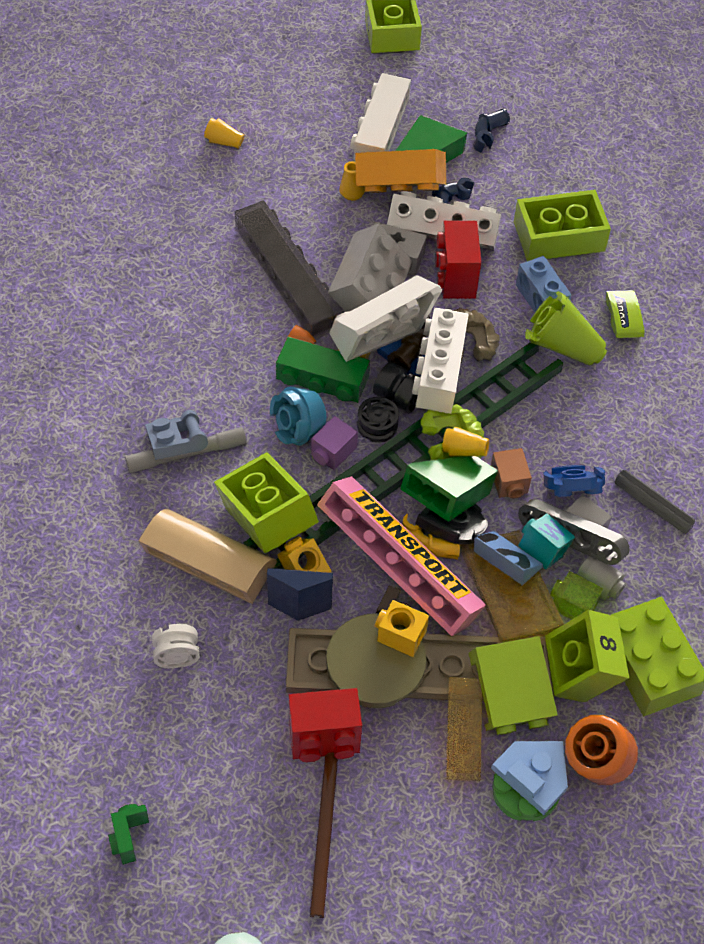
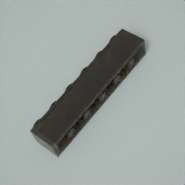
(287, 268)

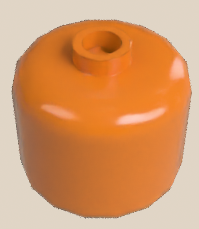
(601, 750)

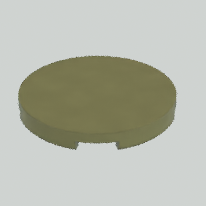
(371, 667)

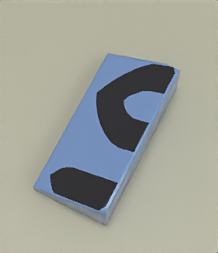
(506, 556)

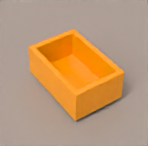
(400, 170)

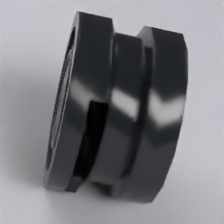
(379, 420)

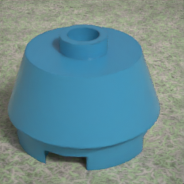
(298, 415)

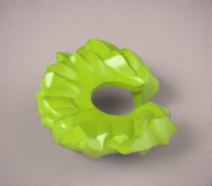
(434, 421)

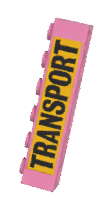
(401, 555)

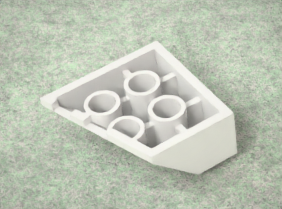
(385, 318)

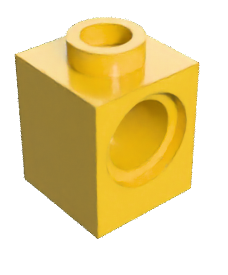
(293, 549)
(404, 640)

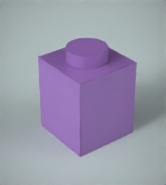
(333, 443)

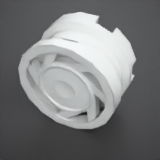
(175, 646)

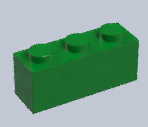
(322, 370)

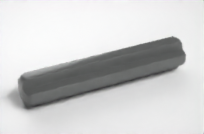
(655, 501)

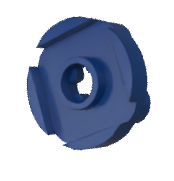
(574, 478)

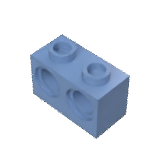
(539, 281)

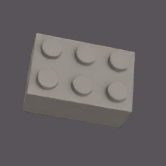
(369, 268)

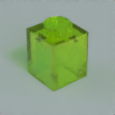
(575, 595)

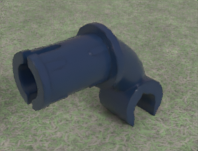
(485, 125)
(461, 189)

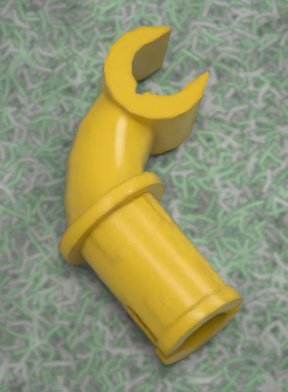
(437, 546)

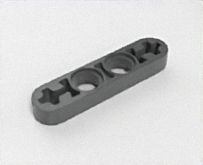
(574, 524)

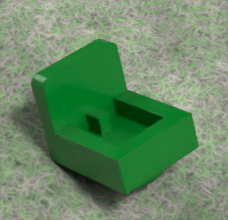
(120, 840)

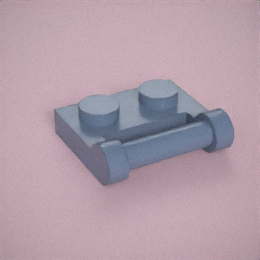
(166, 437)

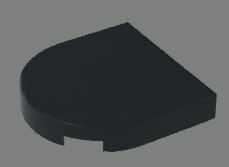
(460, 530)

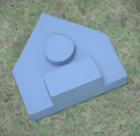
(534, 771)

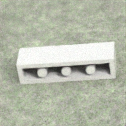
(382, 115)

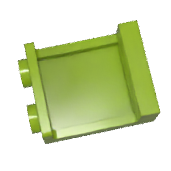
(514, 684)

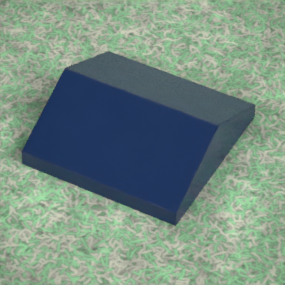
(299, 592)

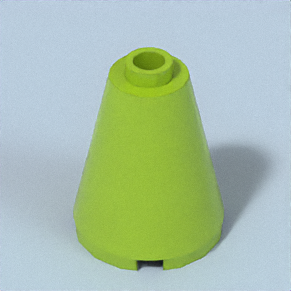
(566, 331)

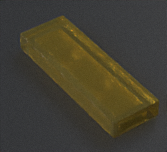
(464, 729)

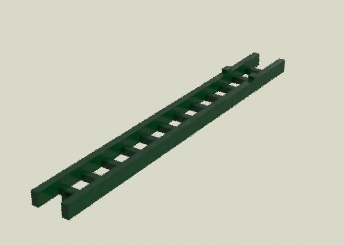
(411, 434)

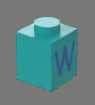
(545, 540)

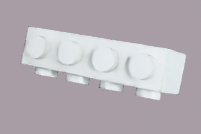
(428, 216)
(442, 360)

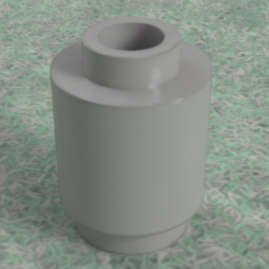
(603, 576)

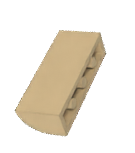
(207, 554)

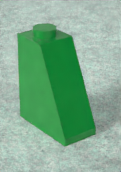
(434, 135)
(449, 484)

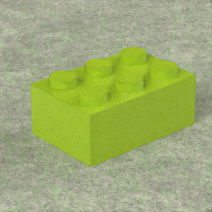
(561, 225)
(266, 502)
(658, 657)

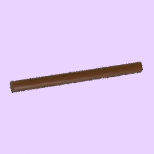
(324, 836)

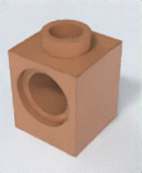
(513, 473)

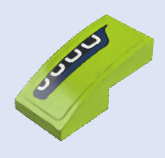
(625, 314)

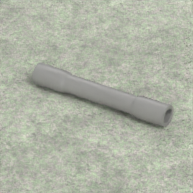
(219, 441)

